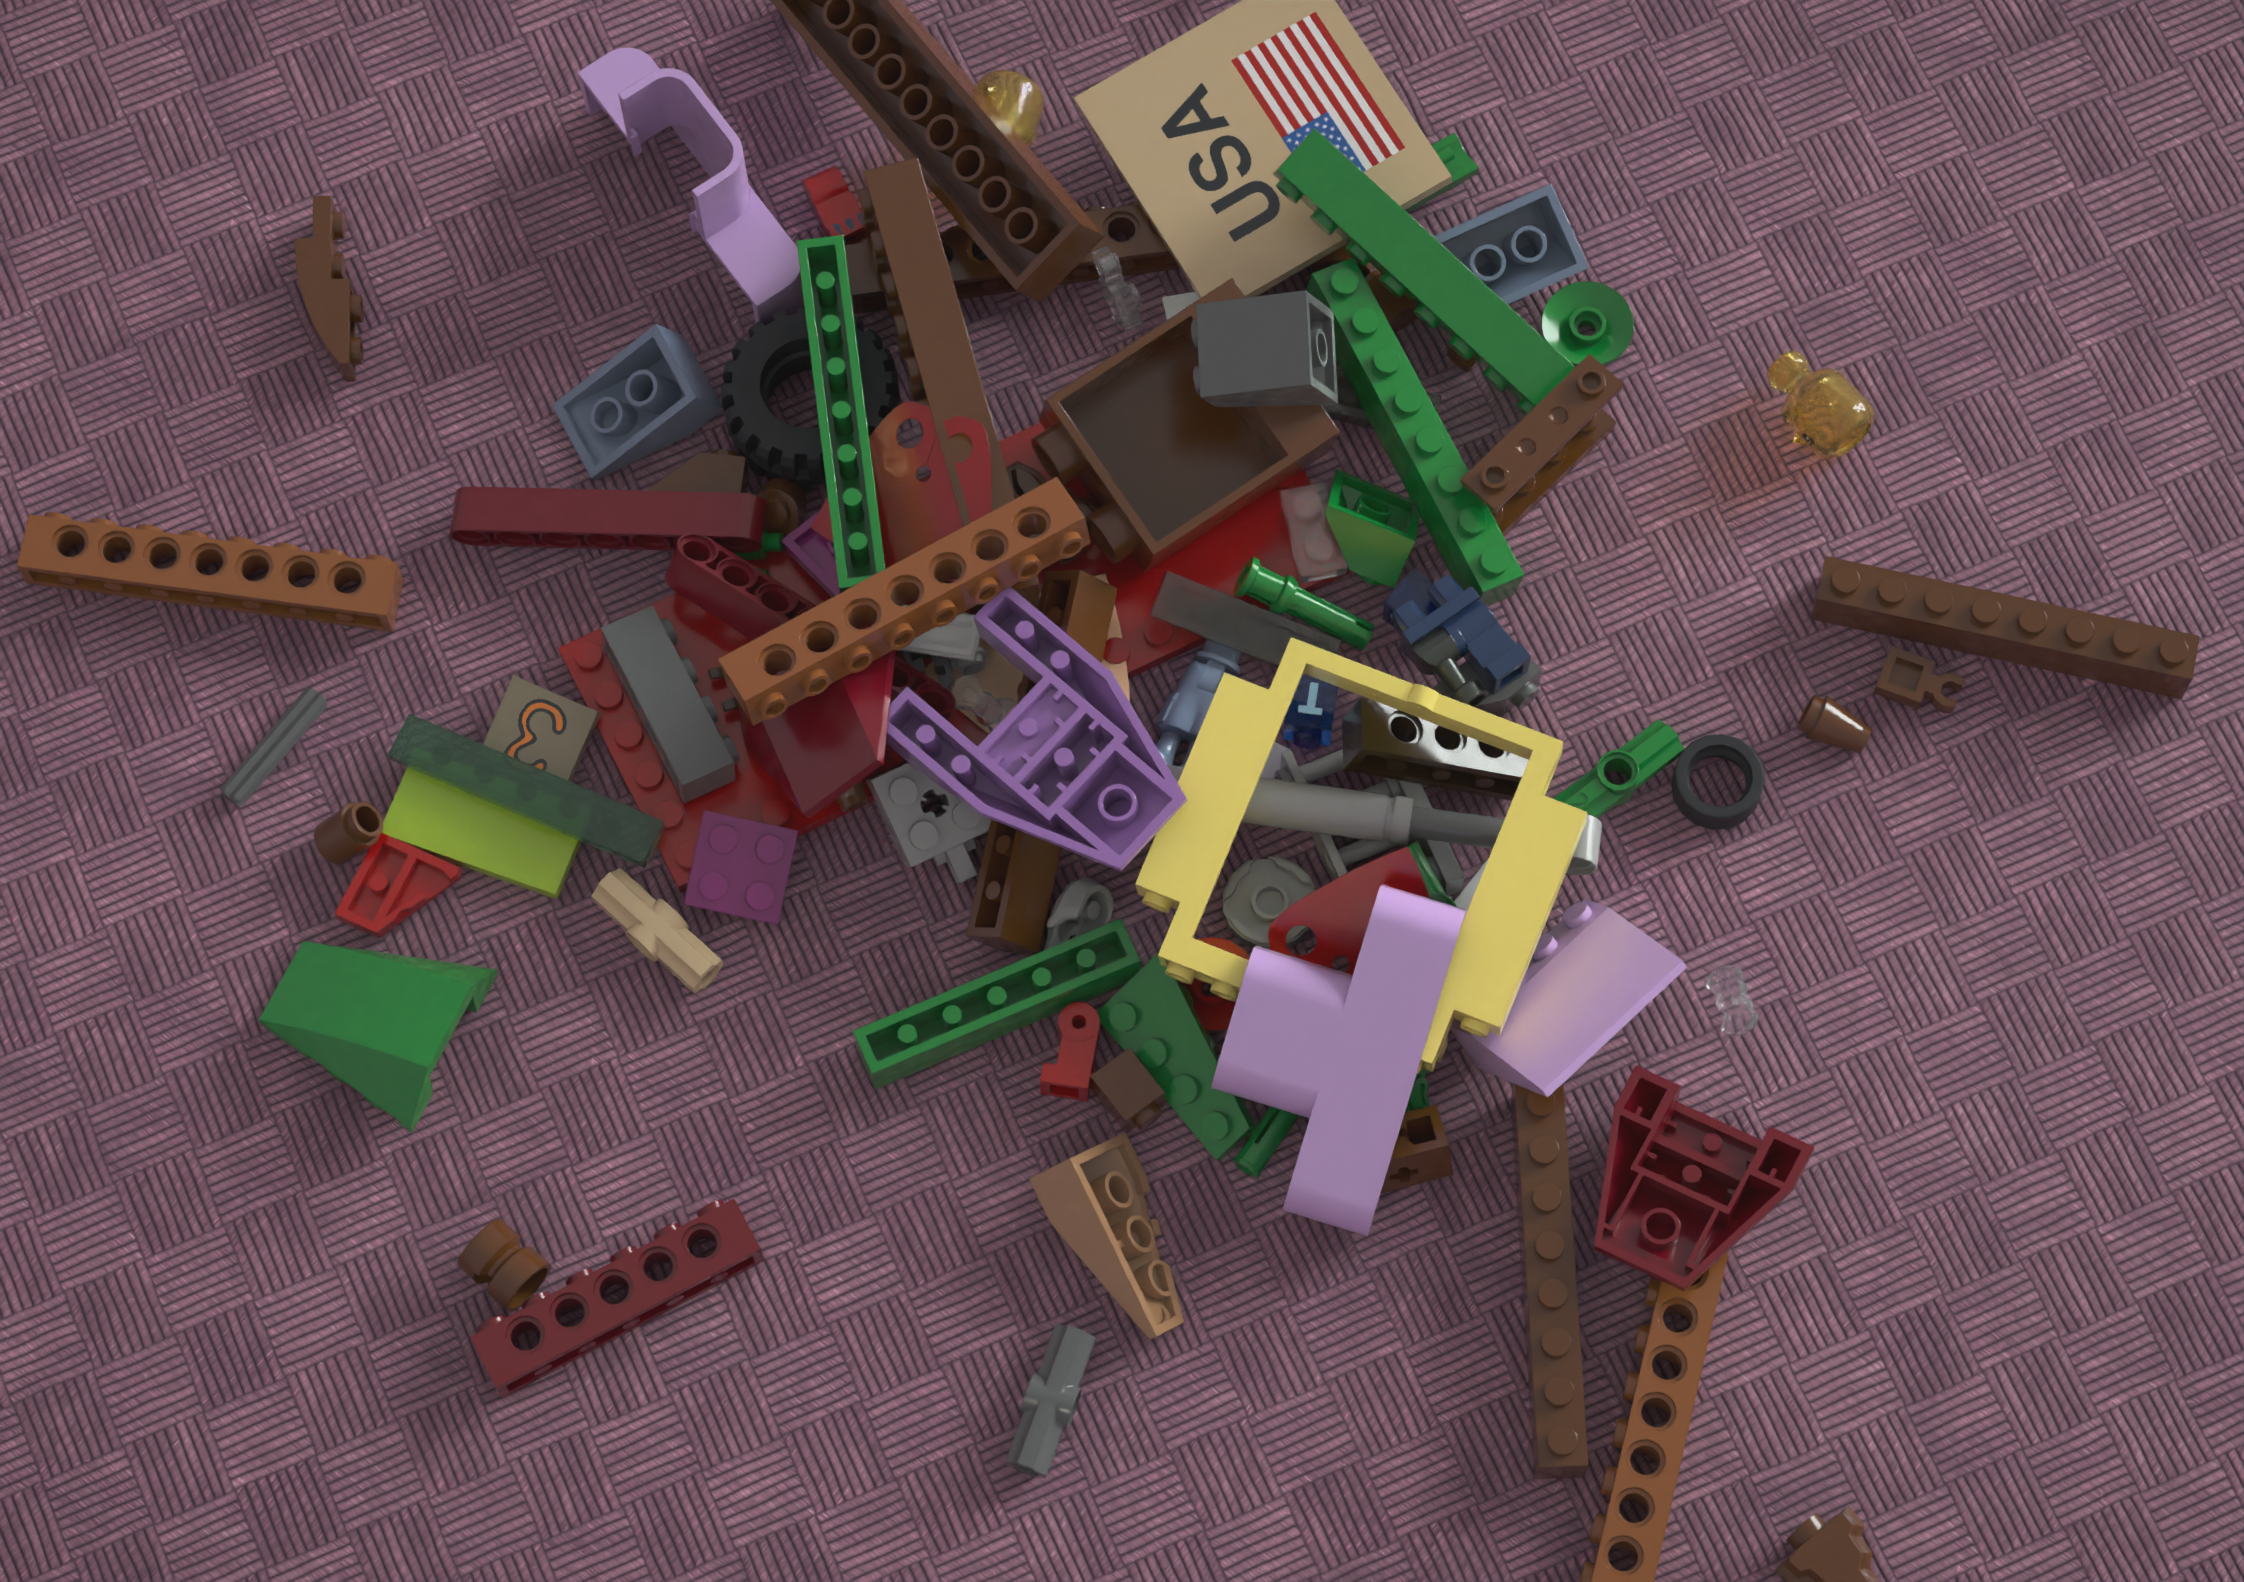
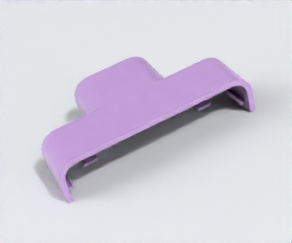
(727, 210)
(1342, 1050)

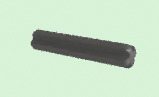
(274, 747)

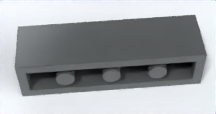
(669, 703)

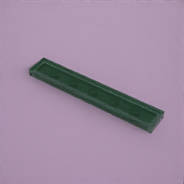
(527, 790)

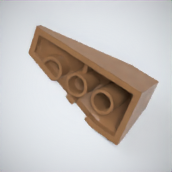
(1104, 1218)

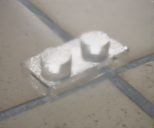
(1310, 533)

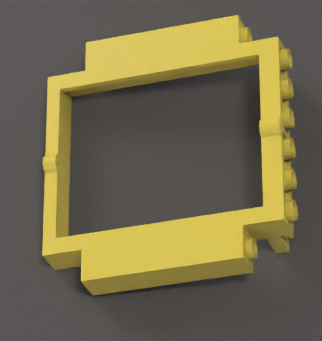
(1222, 776)

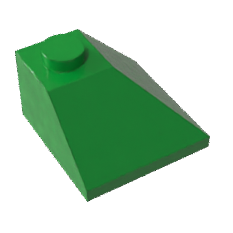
(1371, 527)

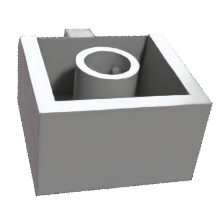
(921, 833)

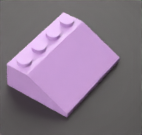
(1574, 998)

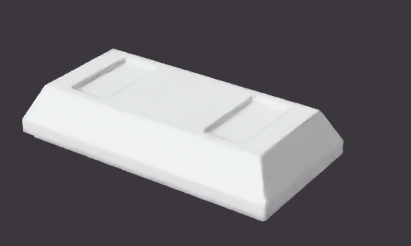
(954, 640)

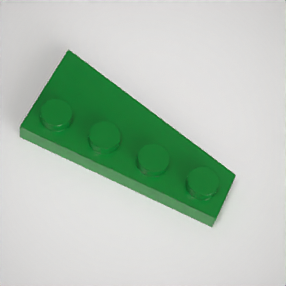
(1163, 1031)

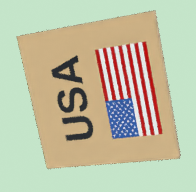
(1225, 107)

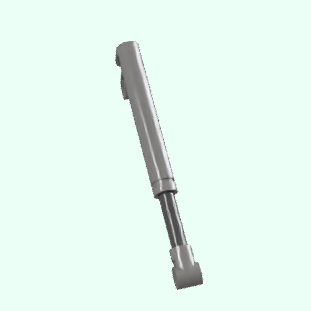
(1382, 817)

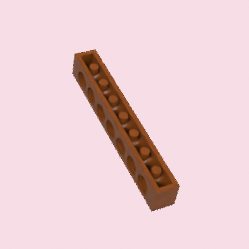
(915, 579)
(369, 607)
(1662, 1443)

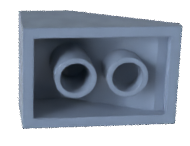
(638, 403)

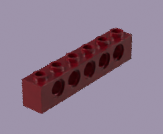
(604, 1322)

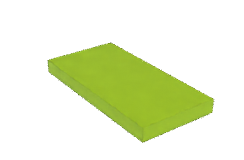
(479, 835)

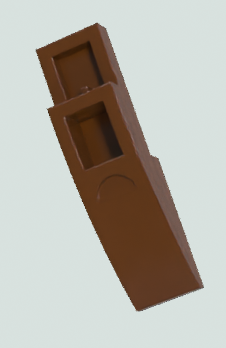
(327, 292)

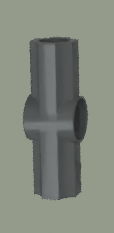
(1050, 1401)

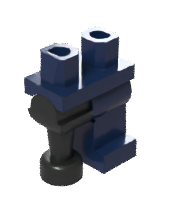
(1458, 630)

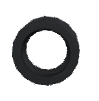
(1729, 749)

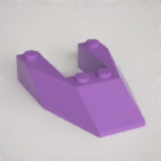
(1065, 758)

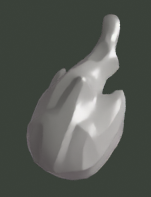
(1078, 910)

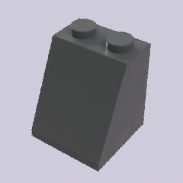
(1265, 351)

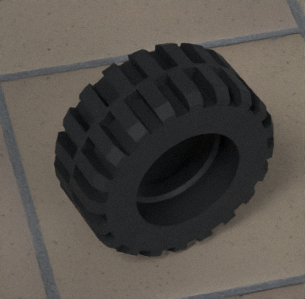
(765, 362)

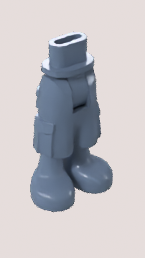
(1188, 705)

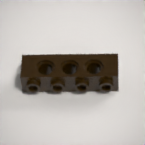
(1413, 750)

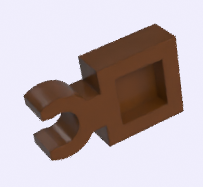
(1910, 678)

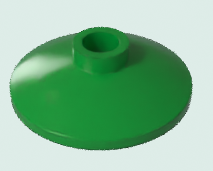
(1590, 306)

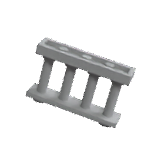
(1437, 853)

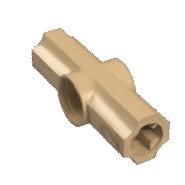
(657, 930)

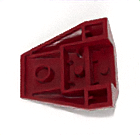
(827, 738)
(1685, 1183)

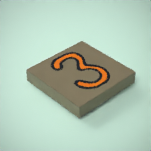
(542, 728)

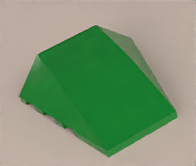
(375, 1019)

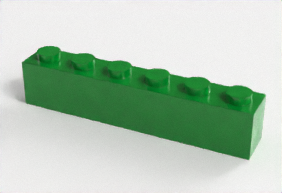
(997, 1004)

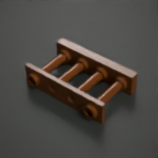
(1545, 444)

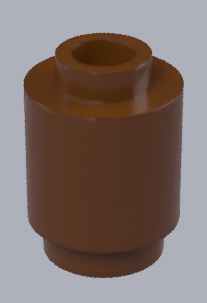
(348, 832)

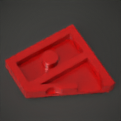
(393, 886)

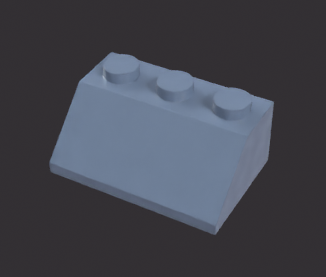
(1518, 245)

